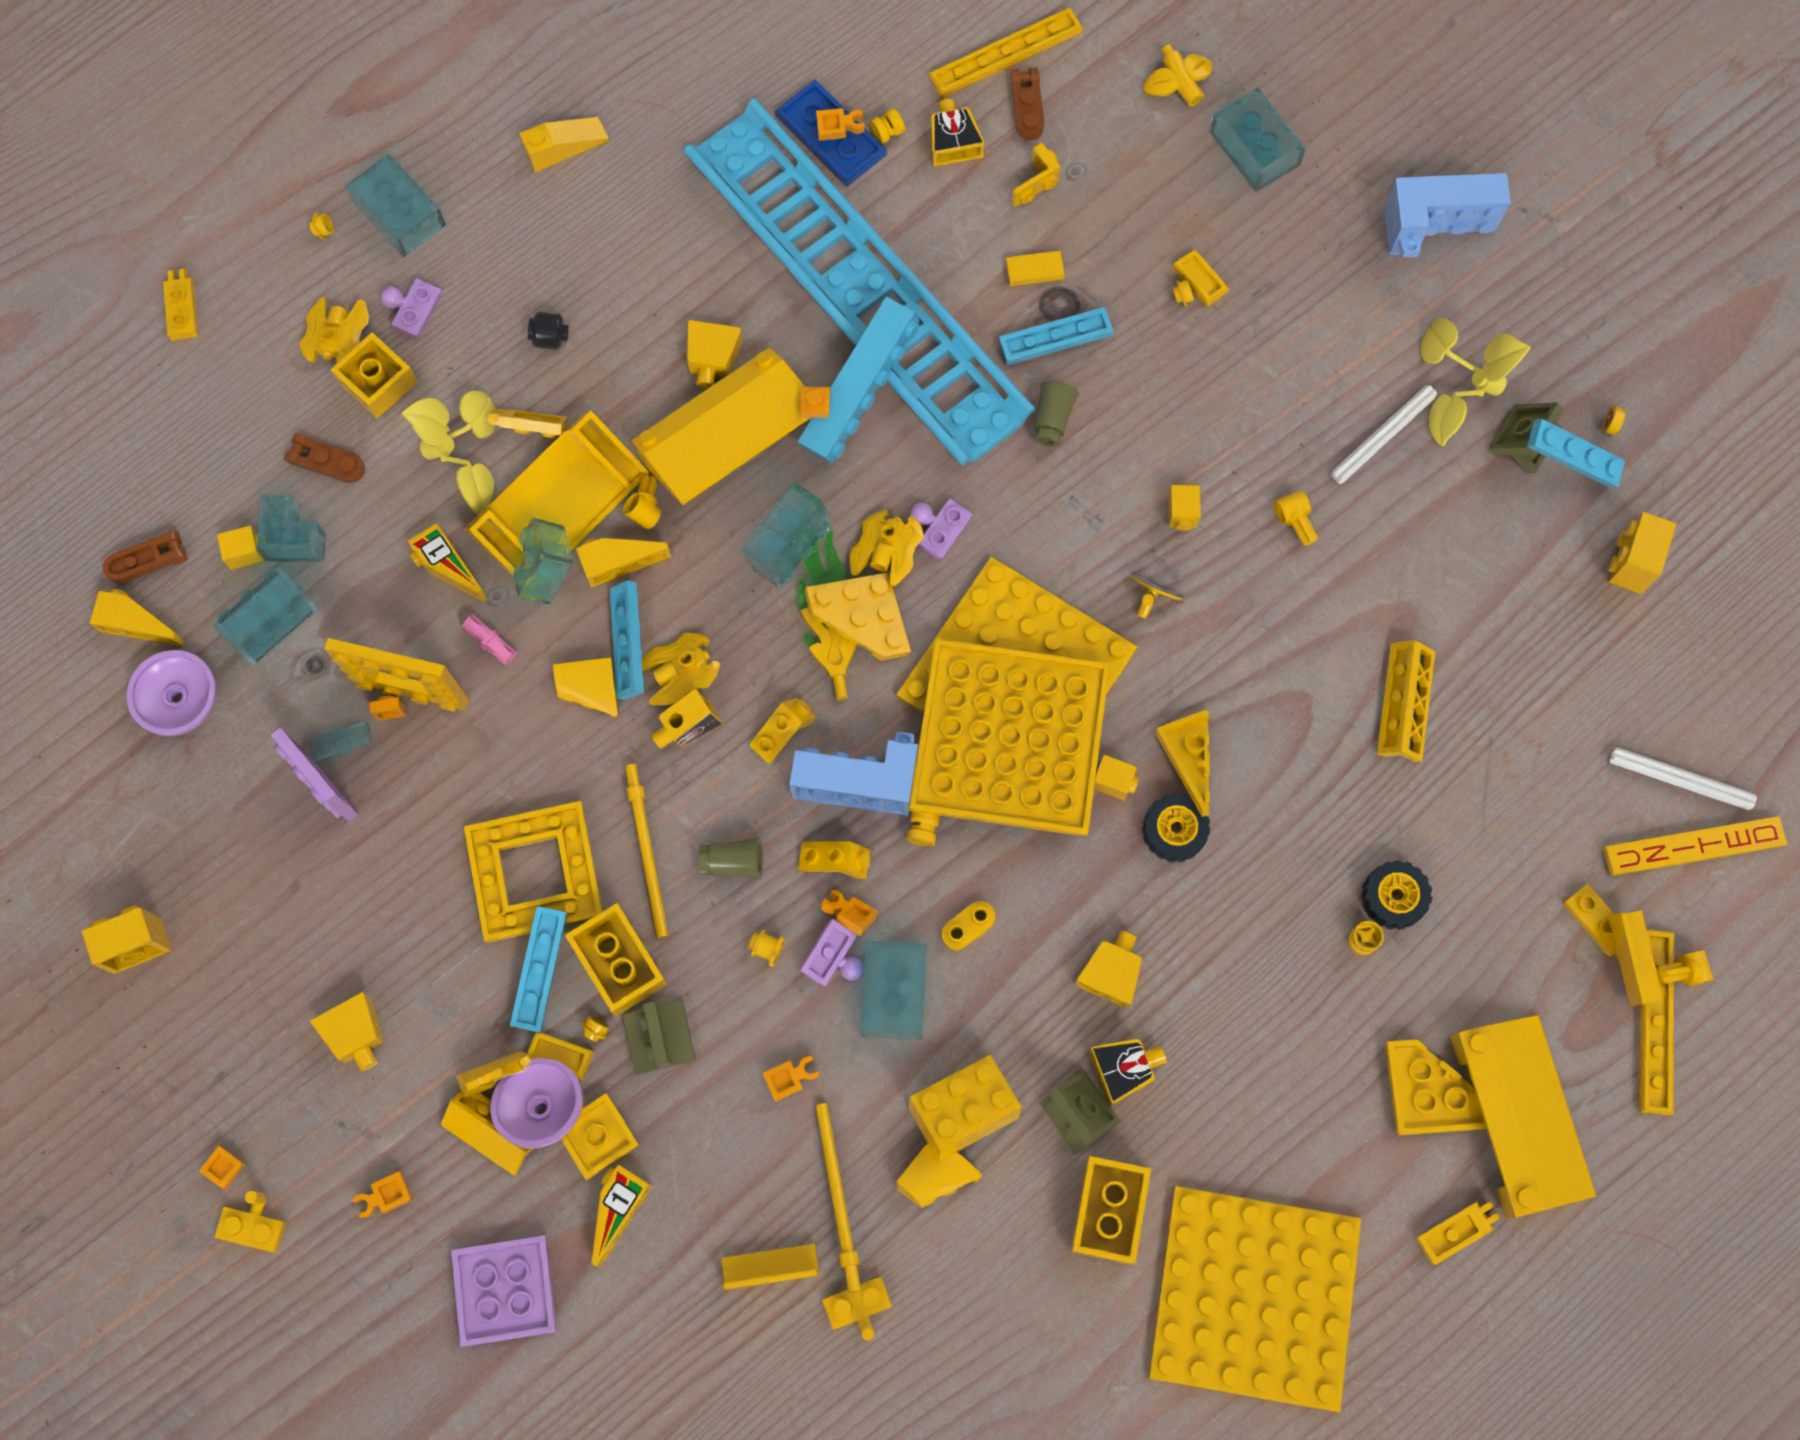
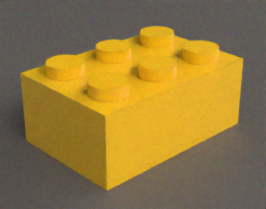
(616, 960)
(964, 1107)
(1110, 1210)

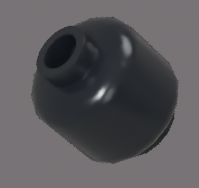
(547, 330)

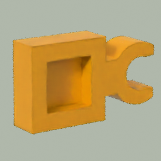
(834, 124)
(851, 914)
(786, 1079)
(387, 1195)

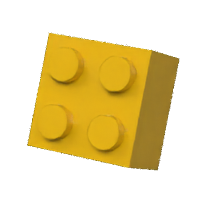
(374, 375)
(1641, 552)
(126, 939)

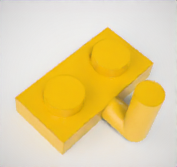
(251, 1227)
(858, 1306)

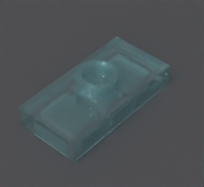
(340, 741)

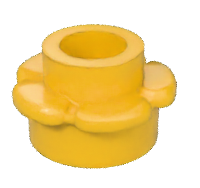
(321, 225)
(1183, 292)
(595, 1028)

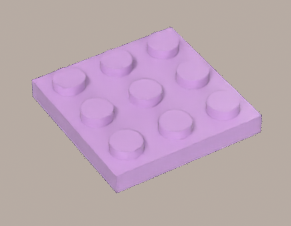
(313, 776)
(503, 1291)

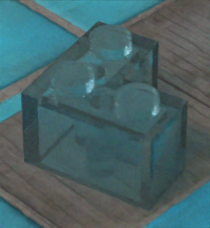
(283, 536)
(545, 561)

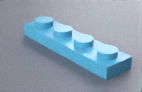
(1055, 336)
(1576, 453)
(626, 640)
(538, 969)

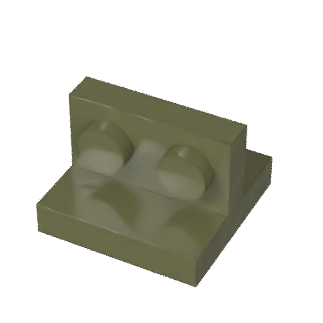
(1516, 430)
(659, 1036)
(1079, 1111)

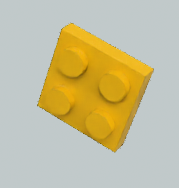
(599, 1137)

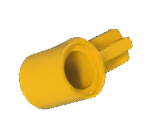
(642, 506)
(1294, 512)
(1688, 969)

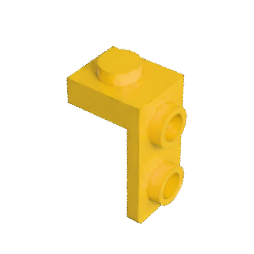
(1049, 169)
(781, 728)
(835, 857)

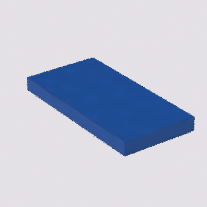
(844, 157)

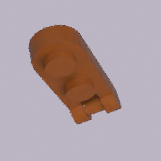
(1027, 103)
(325, 459)
(144, 558)

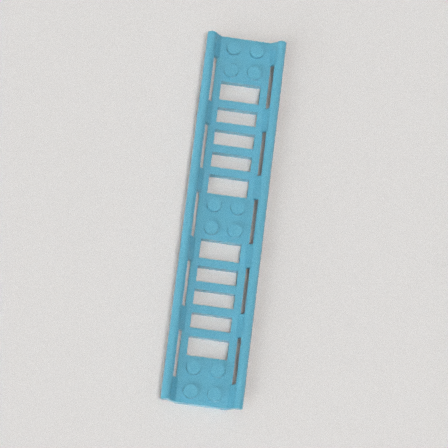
(860, 281)

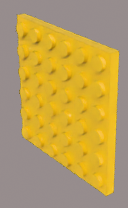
(1019, 615)
(1010, 737)
(1256, 1299)

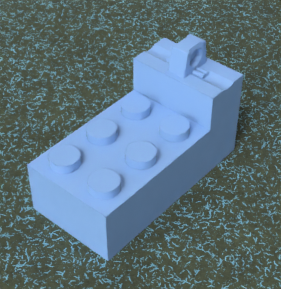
(1443, 206)
(858, 782)

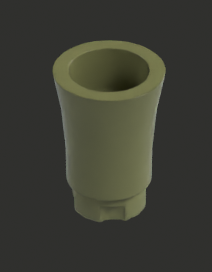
(1053, 412)
(732, 858)

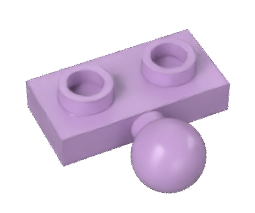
(414, 309)
(943, 528)
(829, 954)

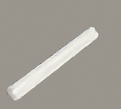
(1383, 434)
(1683, 778)

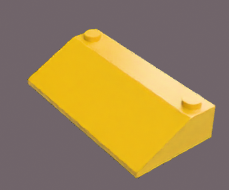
(723, 426)
(567, 484)
(1525, 1116)

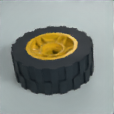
(1167, 843)
(1414, 895)

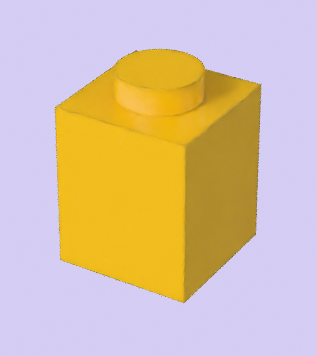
(1184, 507)
(239, 547)
(1116, 778)

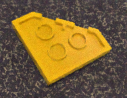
(863, 613)
(1428, 1092)

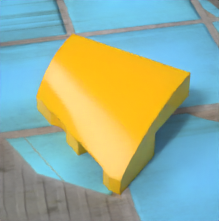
(588, 684)
(486, 1075)
(930, 1179)

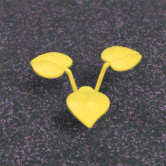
(1500, 356)
(430, 421)

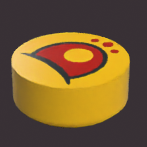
(1613, 420)

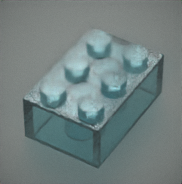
(1257, 139)
(396, 205)
(787, 535)
(265, 615)
(894, 990)

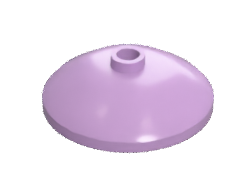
(158, 683)
(523, 1094)

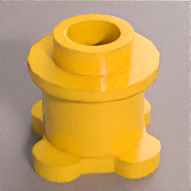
(766, 946)

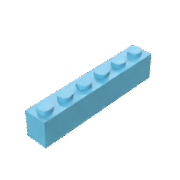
(860, 379)

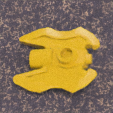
(333, 334)
(886, 542)
(680, 668)

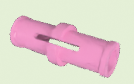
(489, 640)

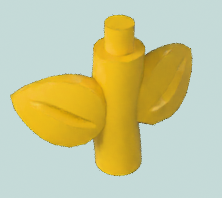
(1180, 76)

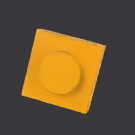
(815, 402)
(387, 708)
(222, 1167)

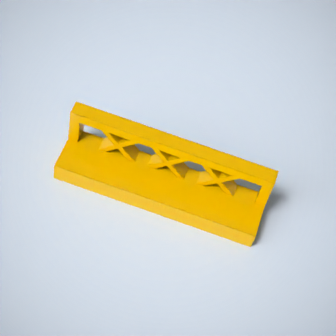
(1402, 698)

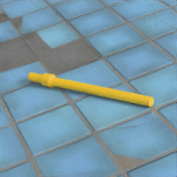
(636, 795)
(849, 1257)

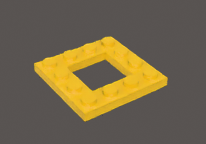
(363, 668)
(488, 838)

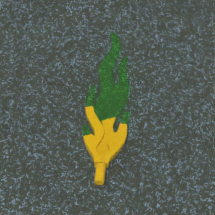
(834, 651)

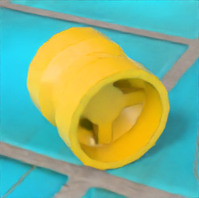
(887, 126)
(923, 828)
(1369, 933)

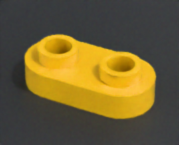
(968, 925)

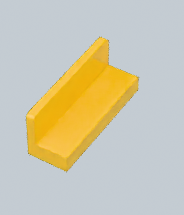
(1635, 958)
(472, 1122)
(770, 1267)

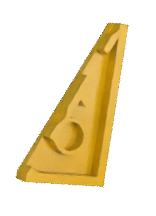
(1188, 750)

